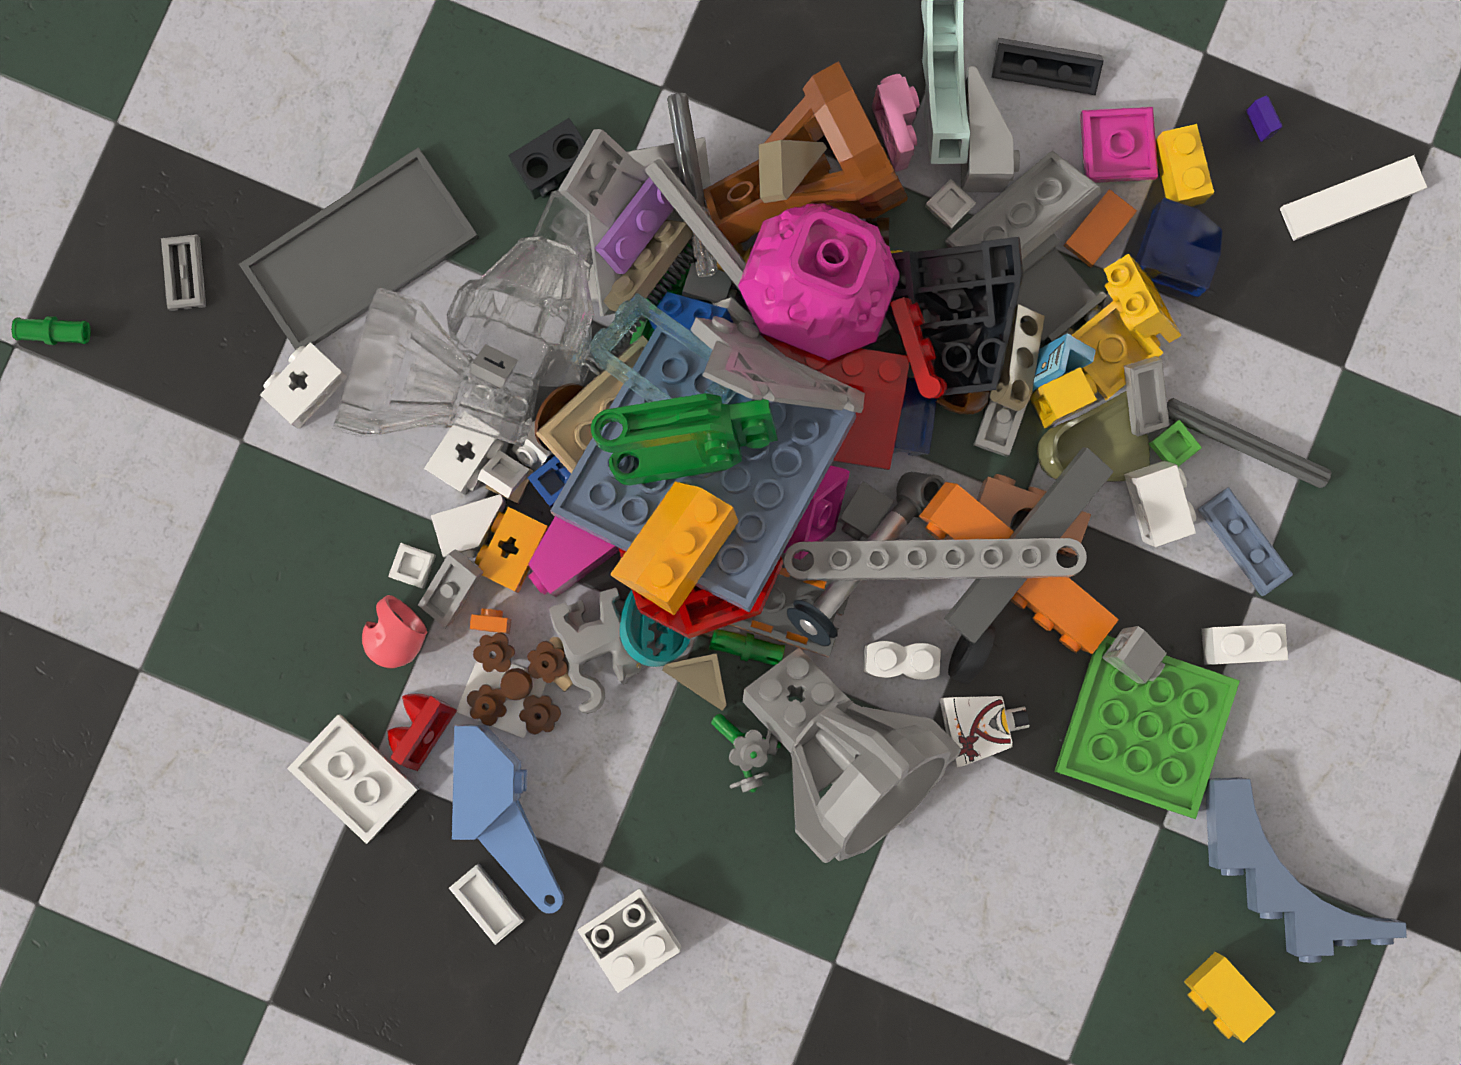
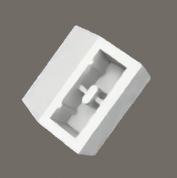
(629, 940)

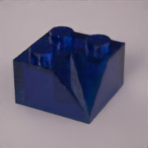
(1180, 247)

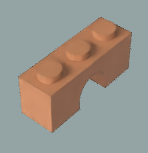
(1006, 500)

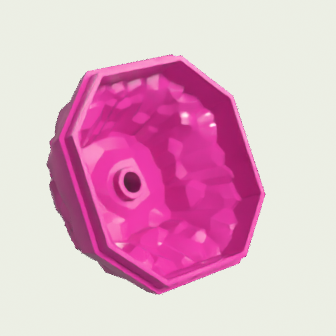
(806, 298)

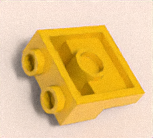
(1140, 300)
(1114, 348)

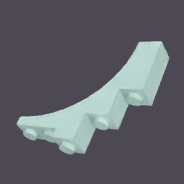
(945, 82)

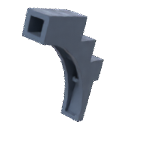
(1310, 923)

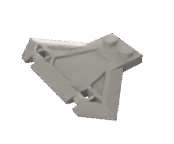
(605, 183)
(759, 370)

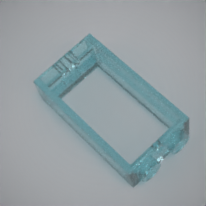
(624, 319)

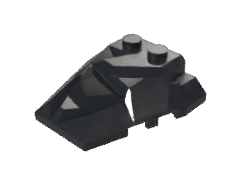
(966, 307)

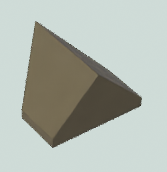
(700, 676)

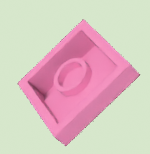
(894, 113)

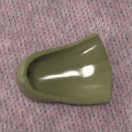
(1103, 431)

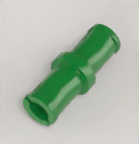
(50, 330)
(746, 647)

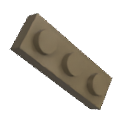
(650, 264)

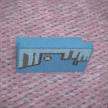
(1061, 358)

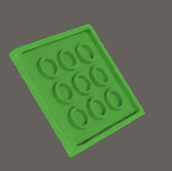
(1149, 736)

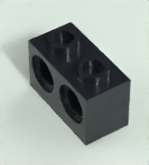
(545, 151)

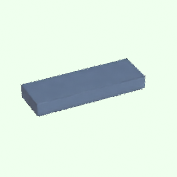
(1245, 541)

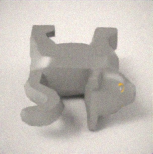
(590, 640)

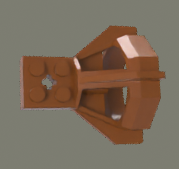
(863, 187)

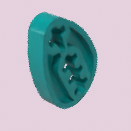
(636, 637)

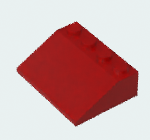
(882, 380)

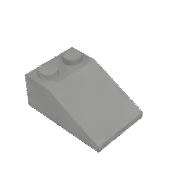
(991, 145)

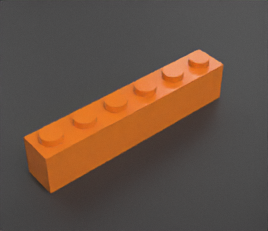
(1055, 600)

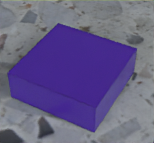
(1264, 118)

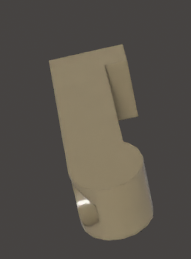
(1020, 360)

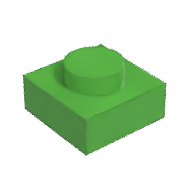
(1175, 444)

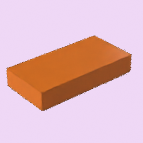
(1100, 228)

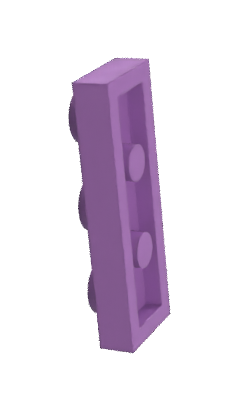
(634, 227)

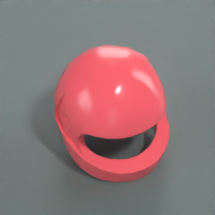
(390, 640)

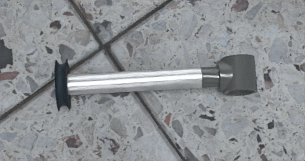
(913, 495)

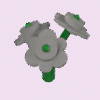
(748, 751)

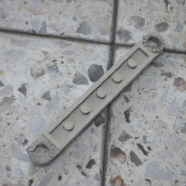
(935, 559)

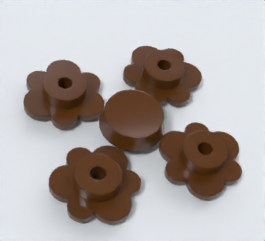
(517, 683)

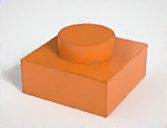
(490, 621)

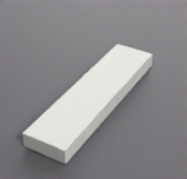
(1353, 198)

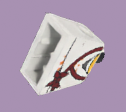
(980, 725)

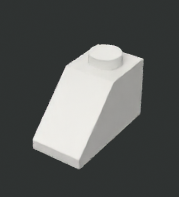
(467, 526)

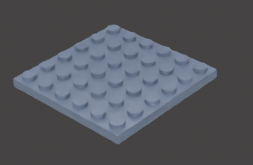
(765, 489)

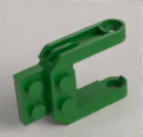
(683, 436)

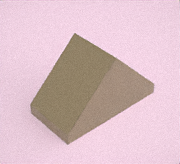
(784, 166)

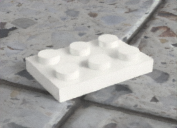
(353, 778)

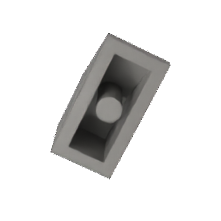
(1136, 655)

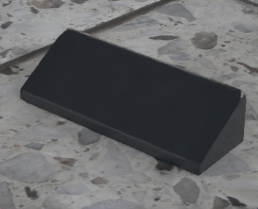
(1047, 66)

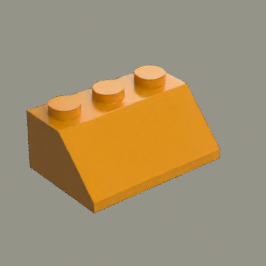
(676, 545)

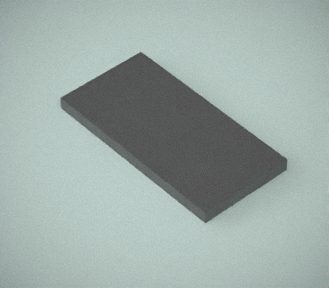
(362, 242)

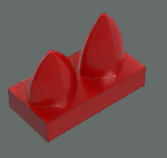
(429, 719)

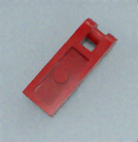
(918, 349)

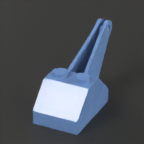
(488, 809)

